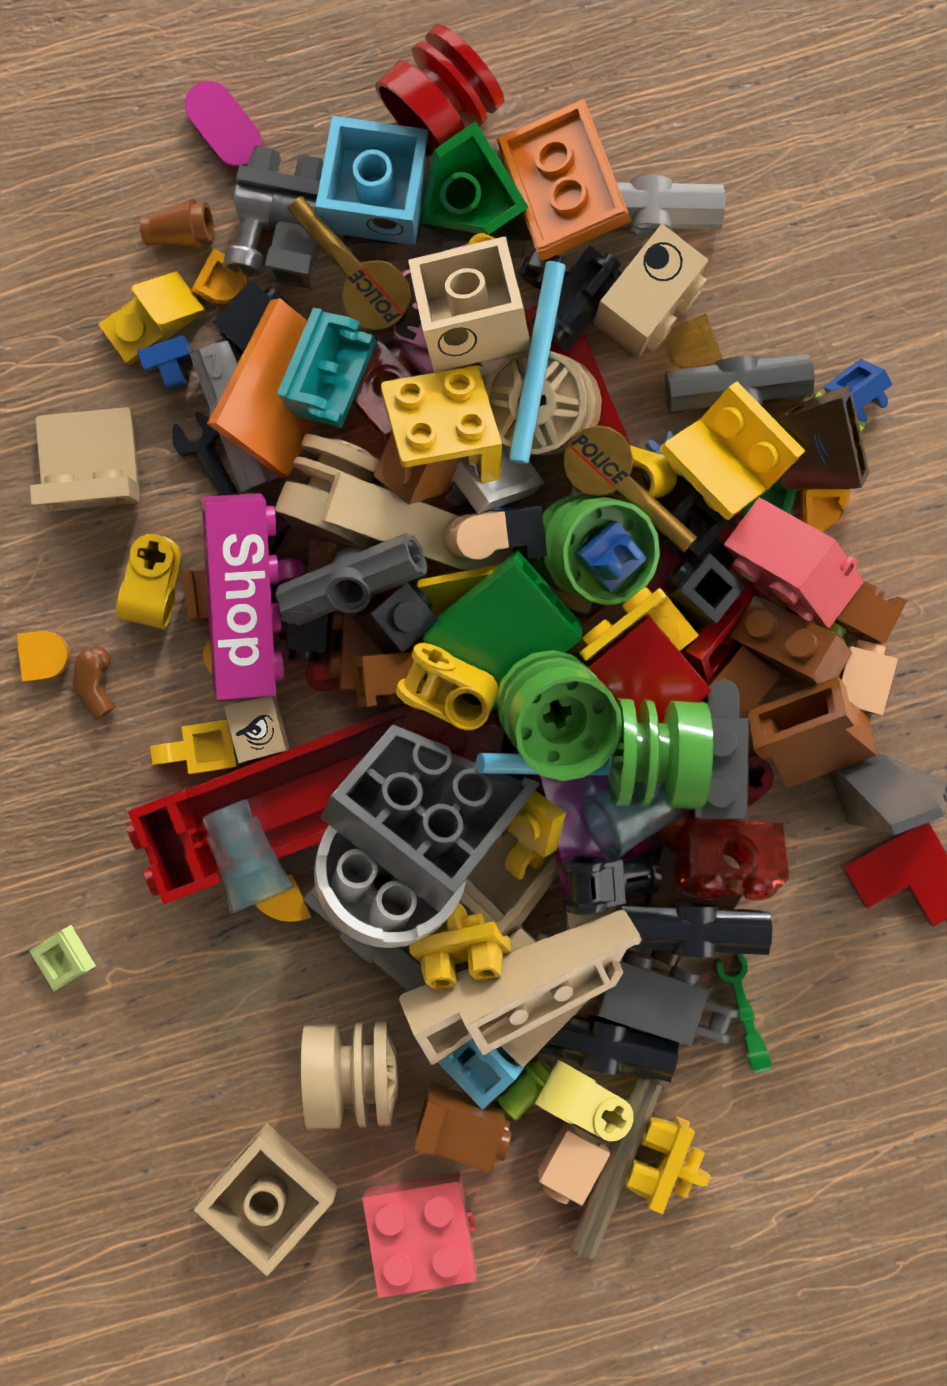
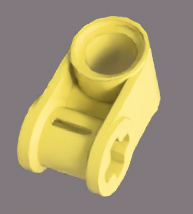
(584, 1103)

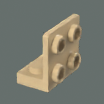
(86, 460)

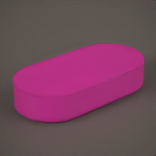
(222, 123)

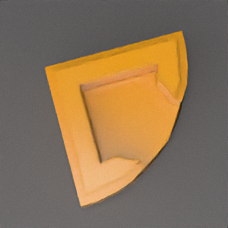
(822, 506)
(287, 905)

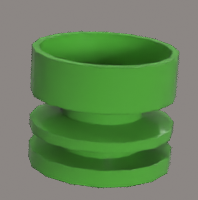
(581, 516)
(572, 736)
(664, 753)

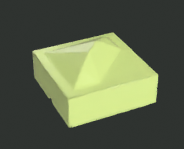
(62, 958)

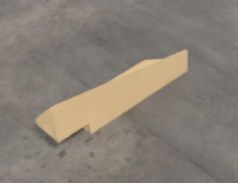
(532, 989)

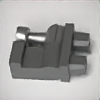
(263, 203)

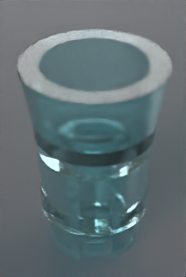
(623, 827)
(244, 857)

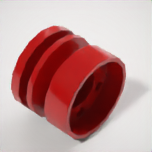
(447, 86)

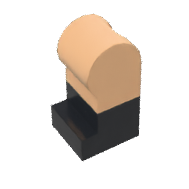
(482, 533)

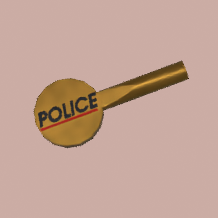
(373, 290)
(601, 464)

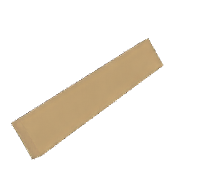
(384, 515)

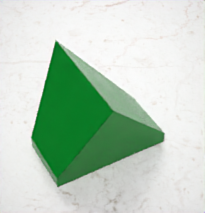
(469, 186)

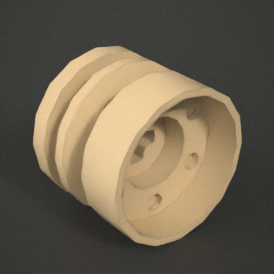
(570, 405)
(306, 503)
(347, 1075)

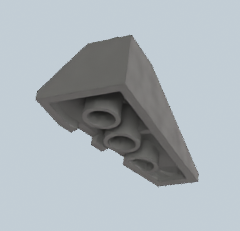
(889, 795)

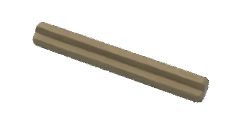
(615, 1171)

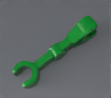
(755, 1048)

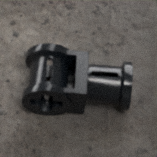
(600, 882)

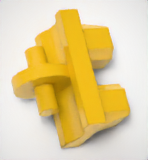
(460, 941)
(657, 1182)

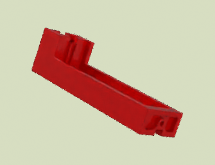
(282, 791)

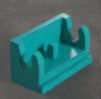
(326, 368)

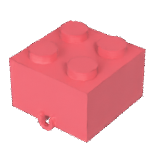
(793, 563)
(420, 1235)

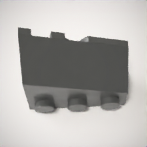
(424, 812)

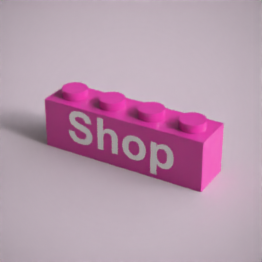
(240, 595)

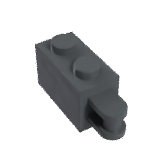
(730, 764)
(663, 1002)

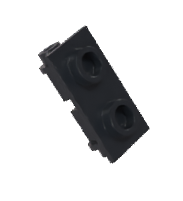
(581, 295)

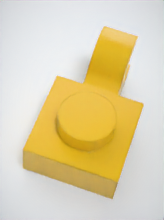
(203, 747)
(538, 834)

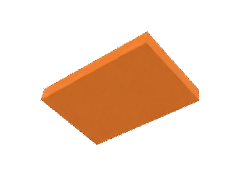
(563, 180)
(249, 407)

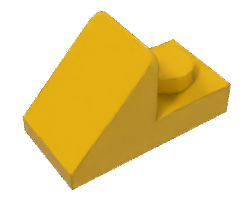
(153, 316)

